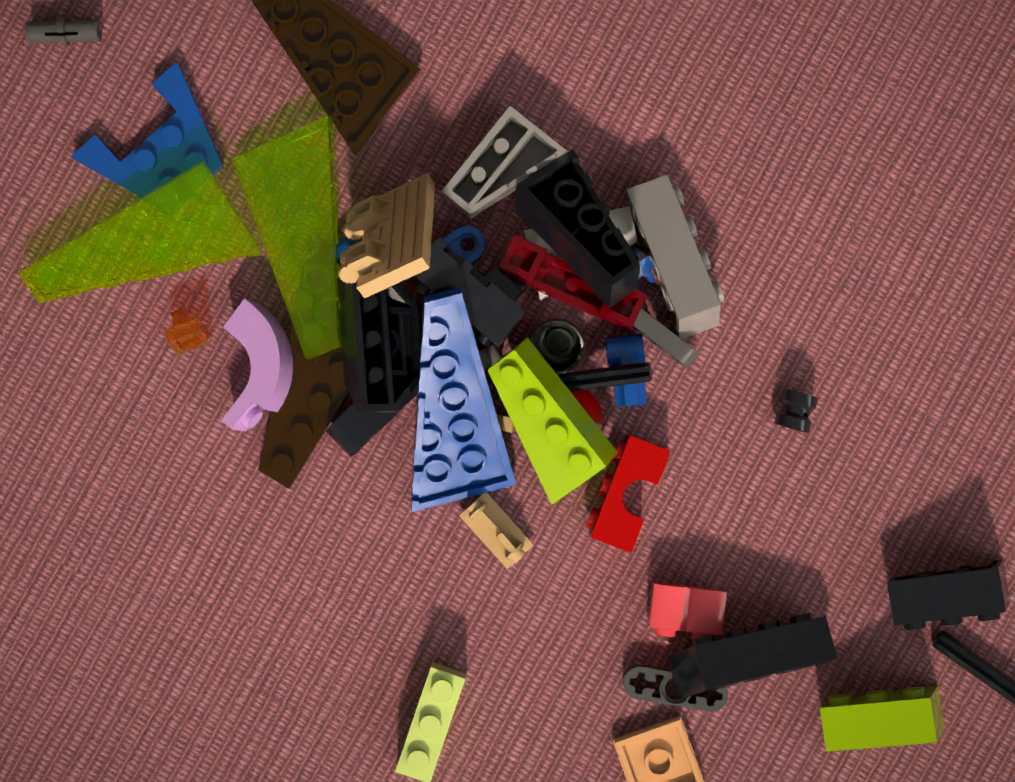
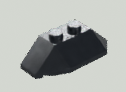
(379, 347)

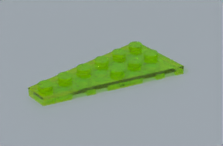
(296, 218)

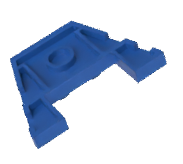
(166, 152)

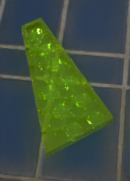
(158, 235)

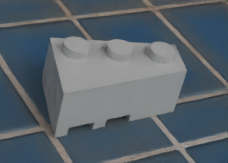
(501, 162)

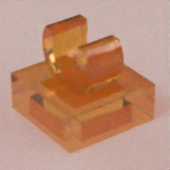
(186, 332)

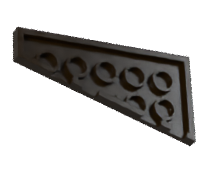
(342, 62)
(307, 412)

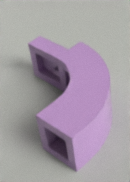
(269, 360)

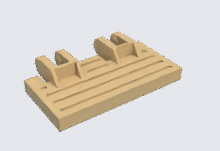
(393, 234)

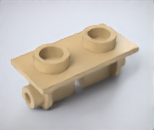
(496, 530)

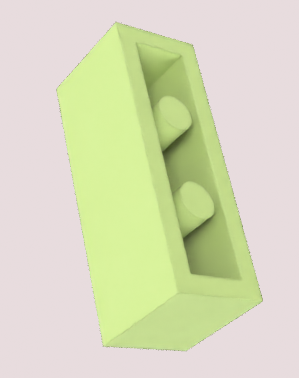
(431, 722)

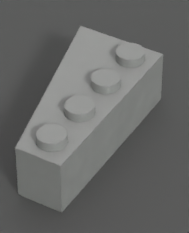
(676, 256)

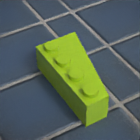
(550, 421)

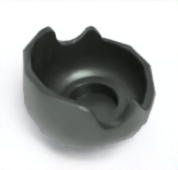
(559, 344)

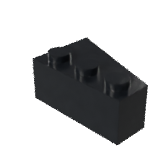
(488, 307)
(949, 595)

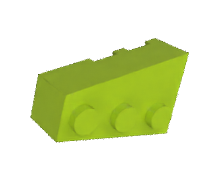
(882, 719)

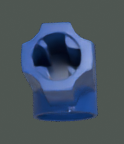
(625, 351)

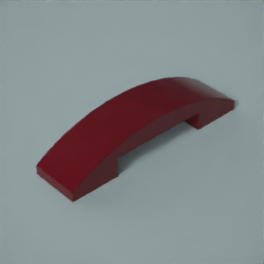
(556, 279)

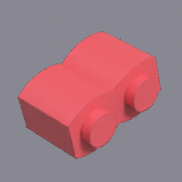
(686, 609)

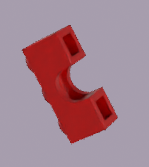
(612, 521)

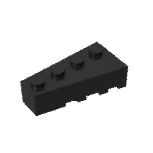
(752, 655)

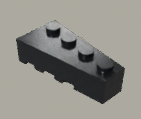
(578, 228)

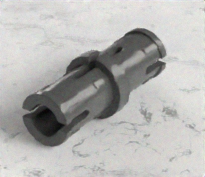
(63, 31)

